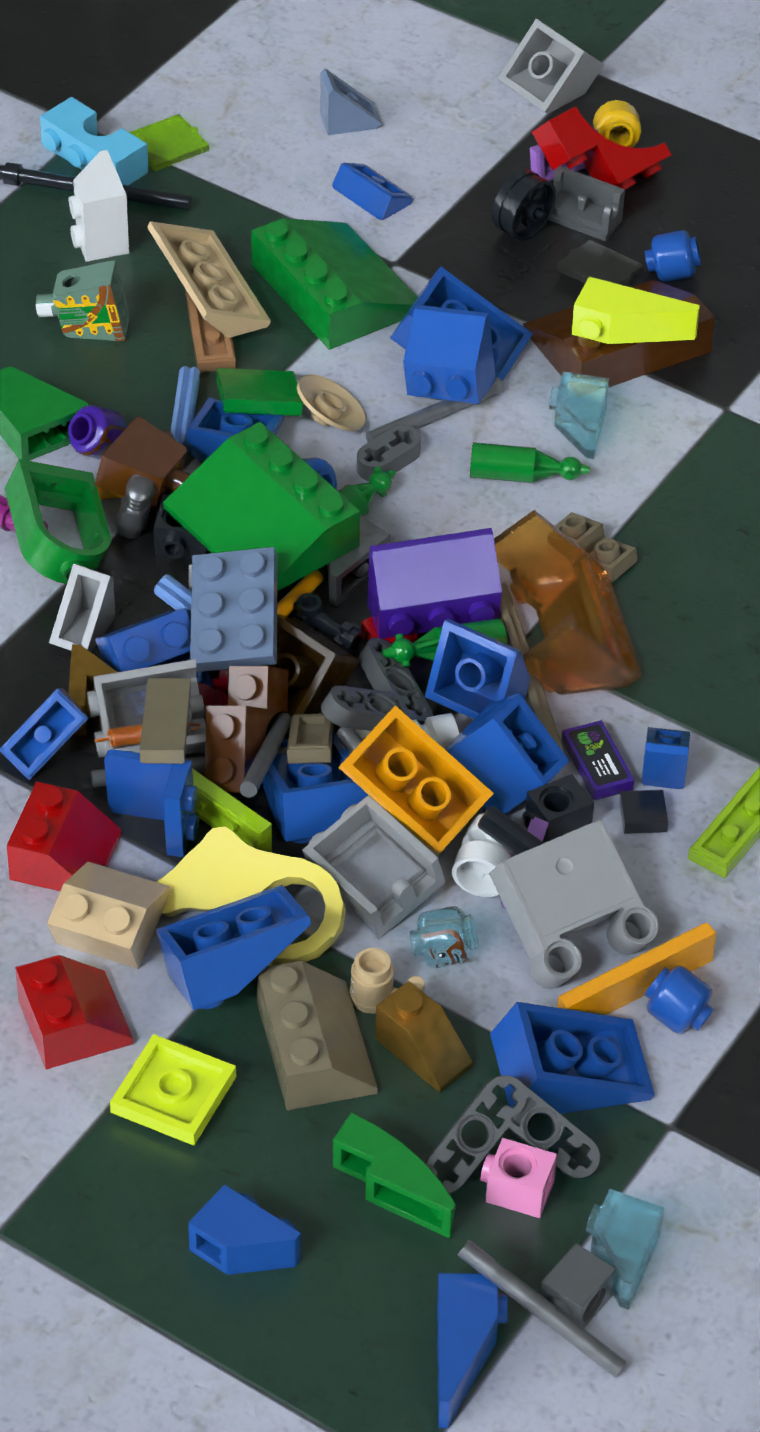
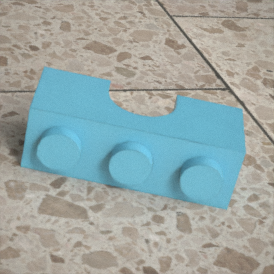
(73, 135)

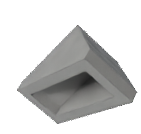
(85, 609)

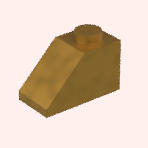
(421, 1036)

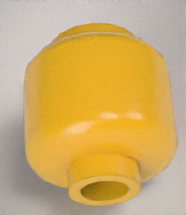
(618, 123)

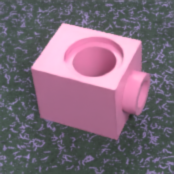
(523, 1193)

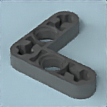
(391, 684)
(515, 1120)

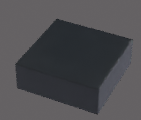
(643, 811)

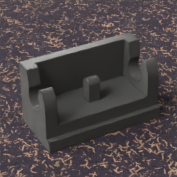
(587, 204)

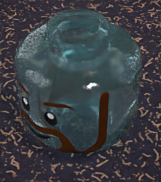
(444, 937)

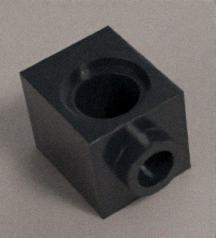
(561, 804)

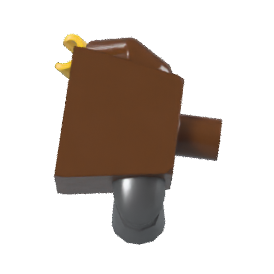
(141, 469)

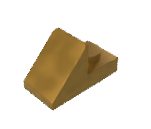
(82, 670)

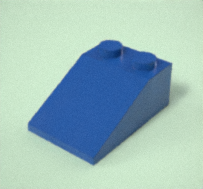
(449, 292)
(309, 795)
(230, 945)
(571, 1057)

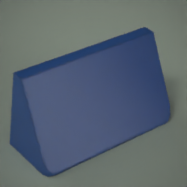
(370, 190)
(44, 733)

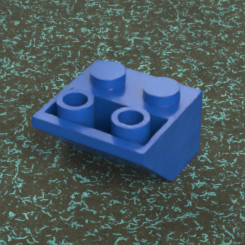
(150, 643)
(508, 752)

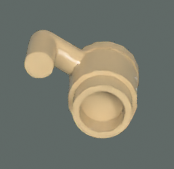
(374, 979)

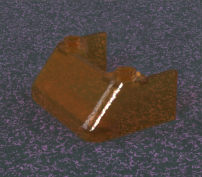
(576, 607)

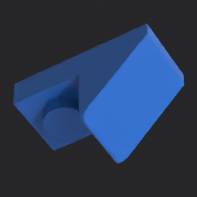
(665, 758)

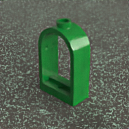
(59, 488)

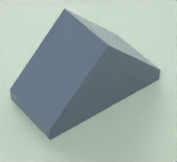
(344, 107)

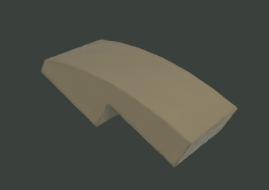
(589, 535)

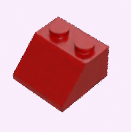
(58, 836)
(70, 1010)

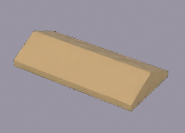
(210, 278)

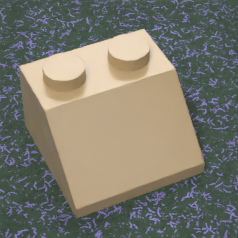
(108, 913)

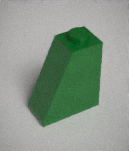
(34, 414)

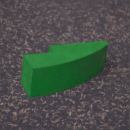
(393, 1175)

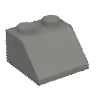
(549, 69)

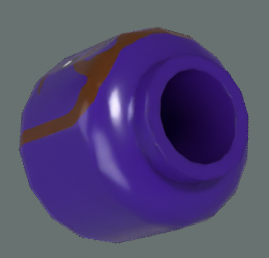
(95, 430)

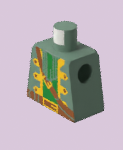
(88, 303)

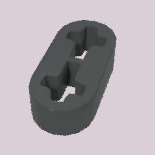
(389, 451)

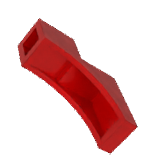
(573, 141)

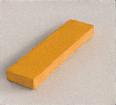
(635, 976)

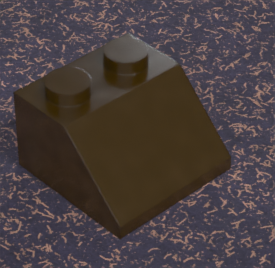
(312, 663)

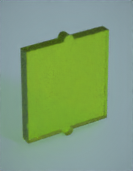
(170, 141)

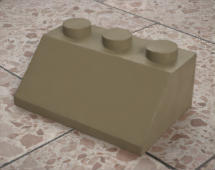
(313, 1035)

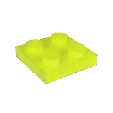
(173, 1089)

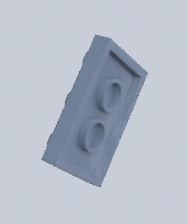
(234, 609)

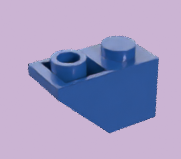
(242, 1236)

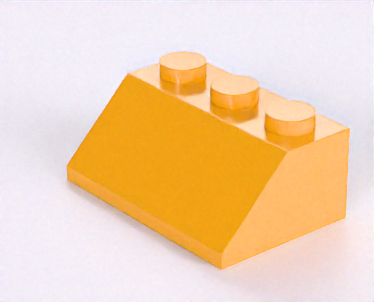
(416, 780)

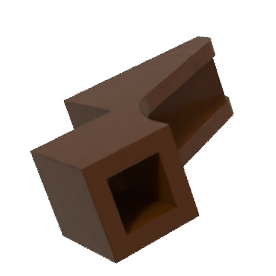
(239, 729)

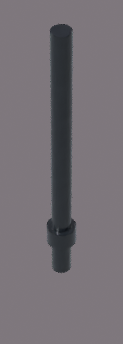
(15, 174)

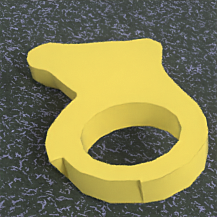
(228, 870)

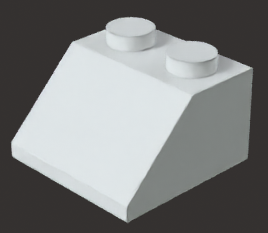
(99, 210)

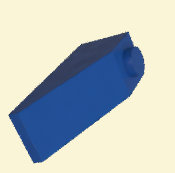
(465, 1335)

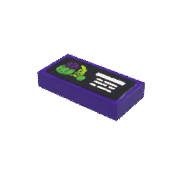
(597, 760)

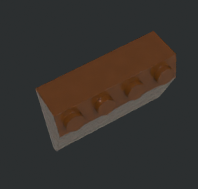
(618, 361)

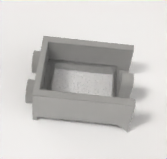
(121, 702)
(376, 864)

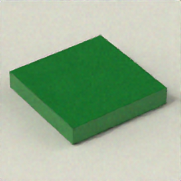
(258, 391)

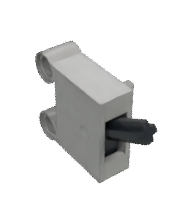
(563, 890)

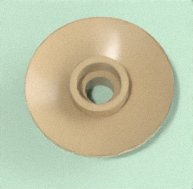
(330, 403)

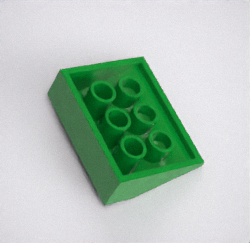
(329, 278)
(266, 496)

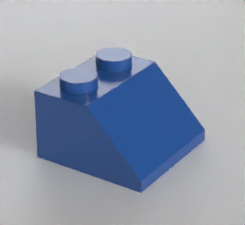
(449, 355)
(474, 670)

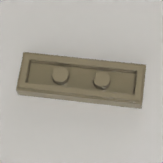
(165, 721)

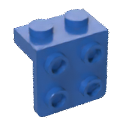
(154, 793)

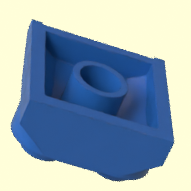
(215, 426)

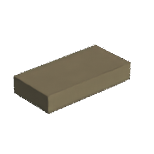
(310, 739)

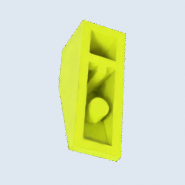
(630, 315)

